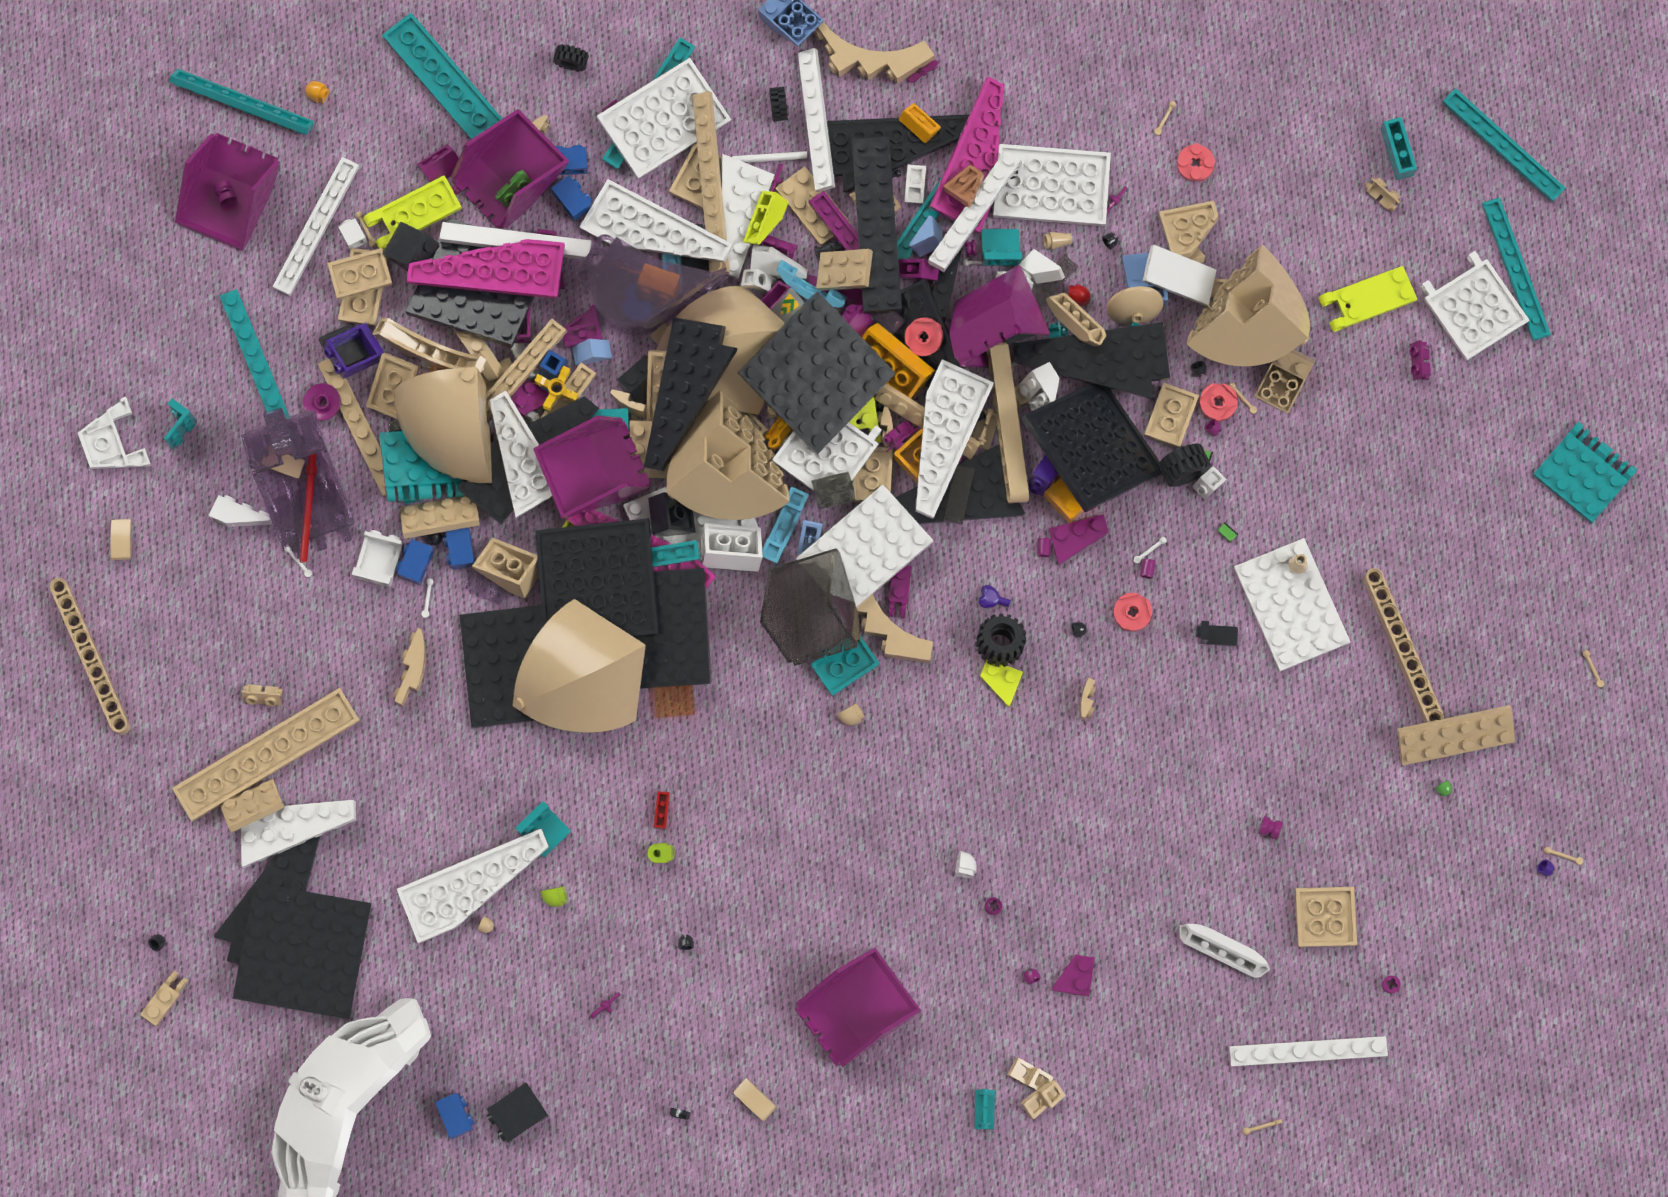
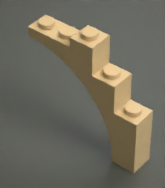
(870, 63)
(423, 348)
(898, 643)

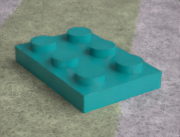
(845, 667)

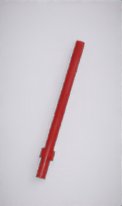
(311, 471)

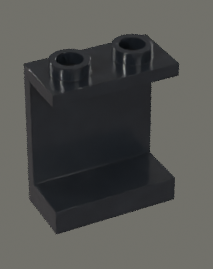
(516, 1113)

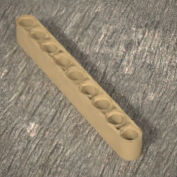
(1008, 424)
(1402, 639)
(85, 648)

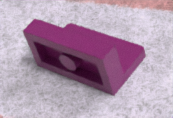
(439, 163)

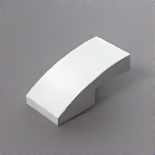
(915, 183)

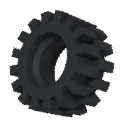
(570, 57)
(778, 104)

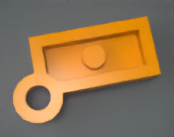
(777, 434)

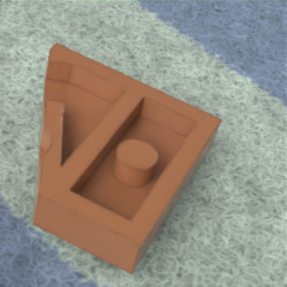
(965, 185)

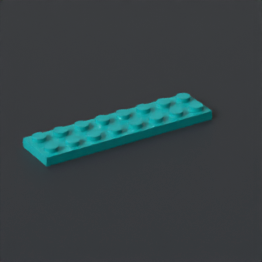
(441, 76)

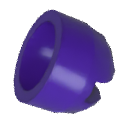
(1545, 868)

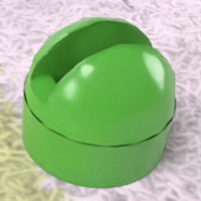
(1444, 789)

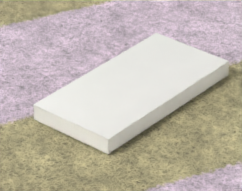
(1179, 275)

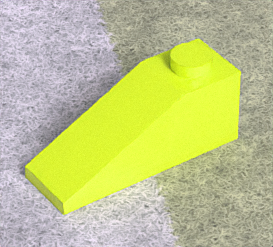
(766, 216)

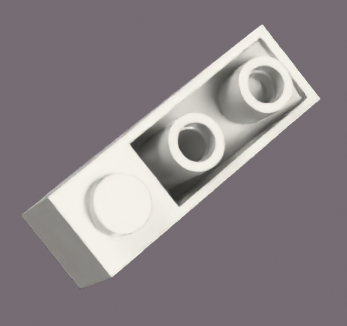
(768, 259)
(233, 514)

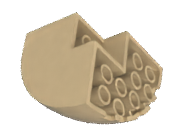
(1252, 316)
(447, 421)
(725, 466)

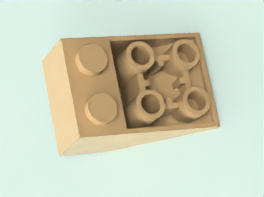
(1285, 380)

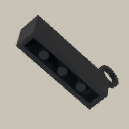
(944, 286)

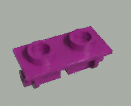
(782, 246)
(1419, 352)
(895, 440)

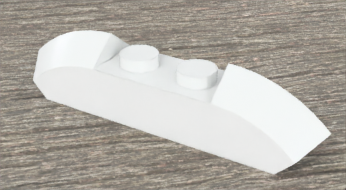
(1224, 949)

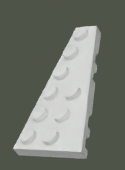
(740, 194)
(522, 469)
(292, 827)

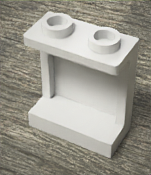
(378, 558)

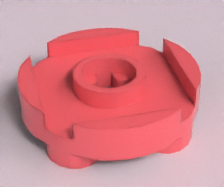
(1185, 162)
(932, 329)
(1218, 412)
(1138, 603)

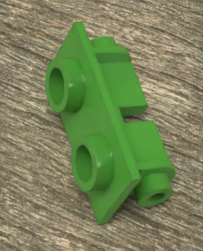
(507, 192)

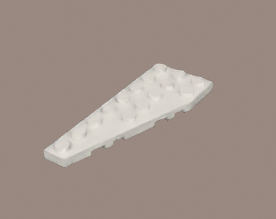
(649, 226)
(949, 419)
(453, 894)

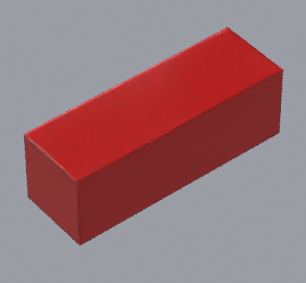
(661, 811)

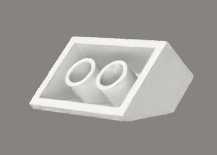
(731, 547)

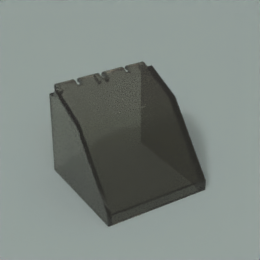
(810, 608)

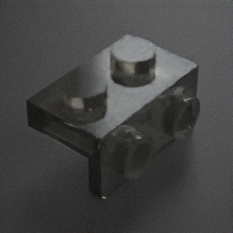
(833, 490)

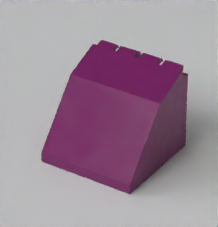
(496, 157)
(250, 179)
(993, 310)
(592, 466)
(856, 1007)

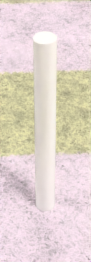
(771, 157)

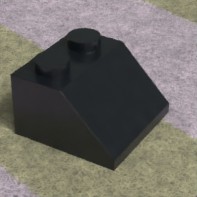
(409, 246)
(635, 381)
(670, 516)

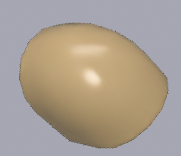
(852, 715)

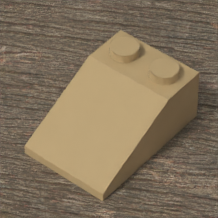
(508, 567)

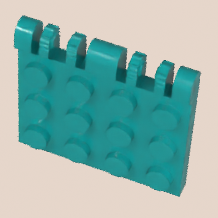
(406, 470)
(1582, 475)

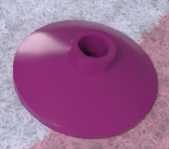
(318, 393)

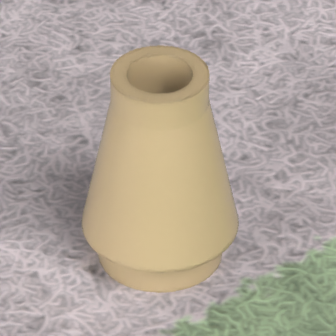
(1055, 240)
(1296, 567)

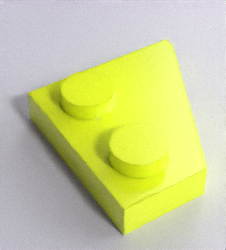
(1002, 680)

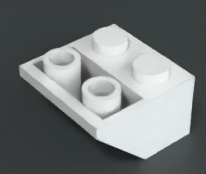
(1040, 386)

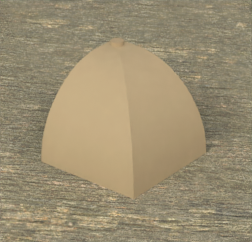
(748, 328)
(580, 673)

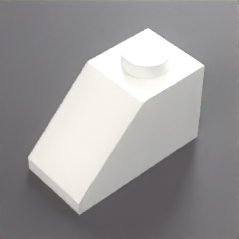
(1040, 268)

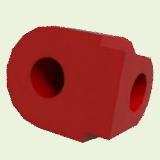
(1079, 294)

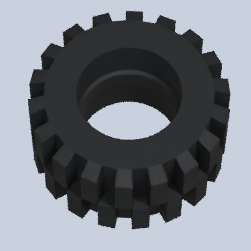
(1184, 465)
(1001, 626)

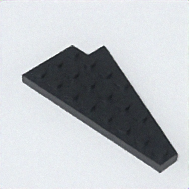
(904, 144)
(917, 303)
(1123, 362)
(689, 375)
(986, 495)
(495, 497)
(286, 870)

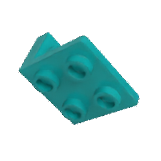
(1001, 247)
(185, 424)
(552, 827)

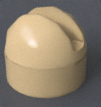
(486, 925)

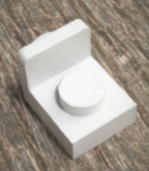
(1209, 482)

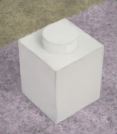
(352, 233)

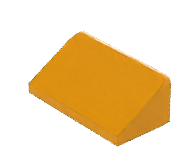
(919, 122)

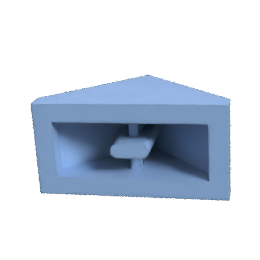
(927, 237)
(591, 351)
(810, 534)

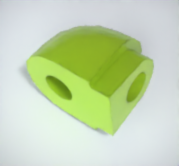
(661, 853)
(555, 897)

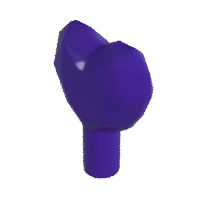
(991, 597)

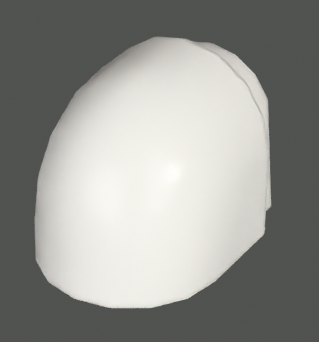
(965, 865)

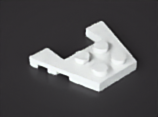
(103, 443)

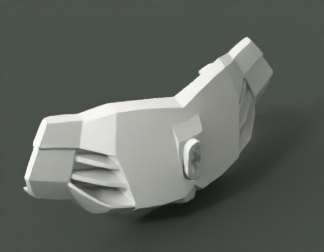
(344, 1076)

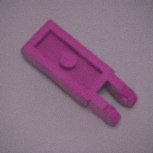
(900, 590)

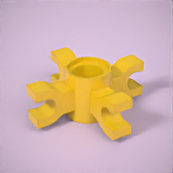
(566, 393)

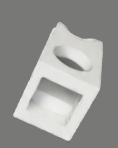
(758, 280)

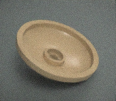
(1134, 305)

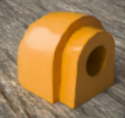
(317, 91)

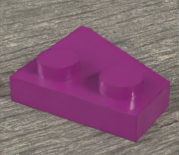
(582, 328)
(529, 397)
(1076, 977)

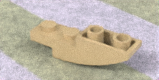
(415, 660)

